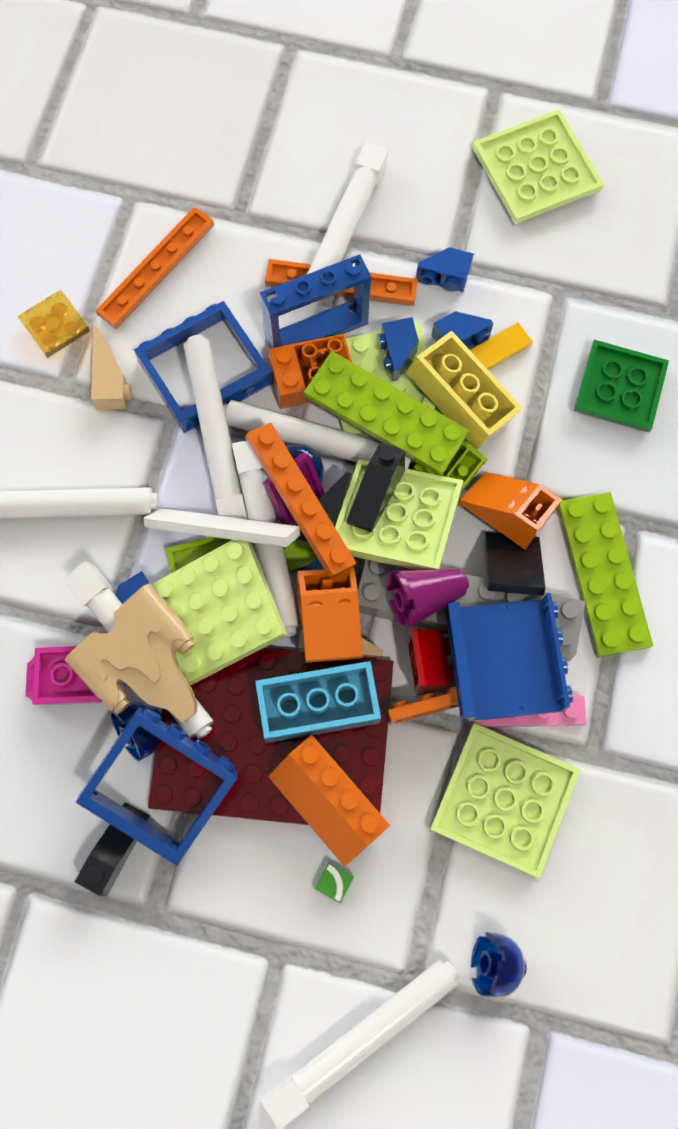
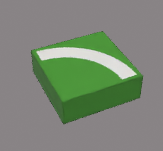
(334, 882)

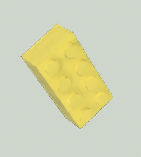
(463, 389)

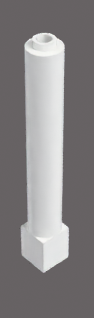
(367, 175)
(214, 428)
(300, 431)
(77, 502)
(270, 557)
(98, 595)
(317, 1076)

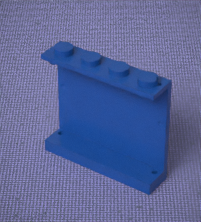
(508, 659)

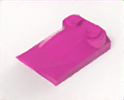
(54, 681)

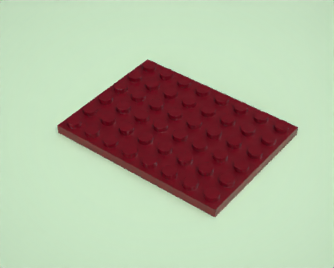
(238, 734)

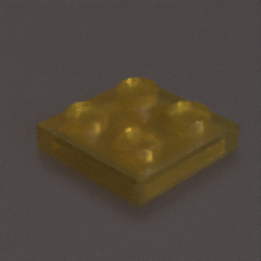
(53, 323)

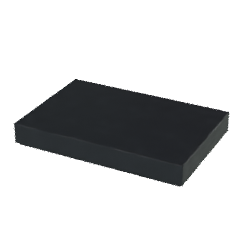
(512, 567)

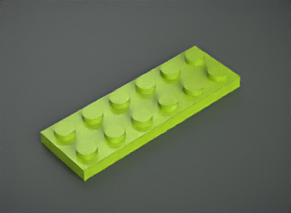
(386, 413)
(604, 575)

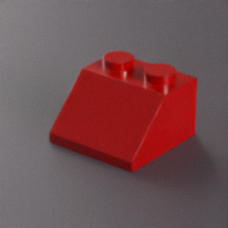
(429, 661)

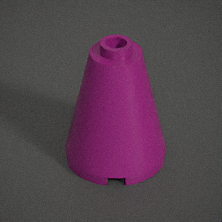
(424, 592)

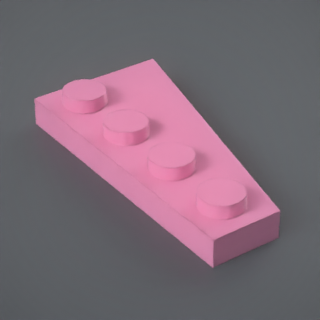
(573, 716)

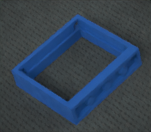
(311, 289)
(192, 326)
(134, 825)

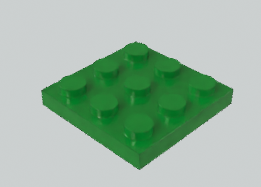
(621, 385)

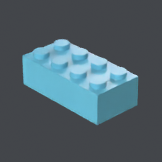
(318, 702)

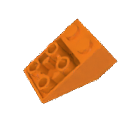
(298, 363)
(511, 506)
(329, 615)

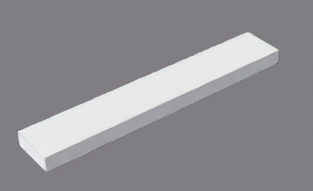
(222, 527)

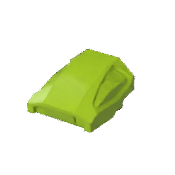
(463, 465)

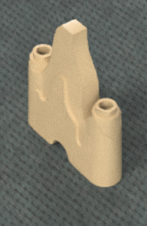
(141, 655)

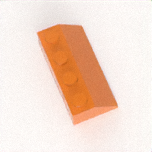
(328, 800)

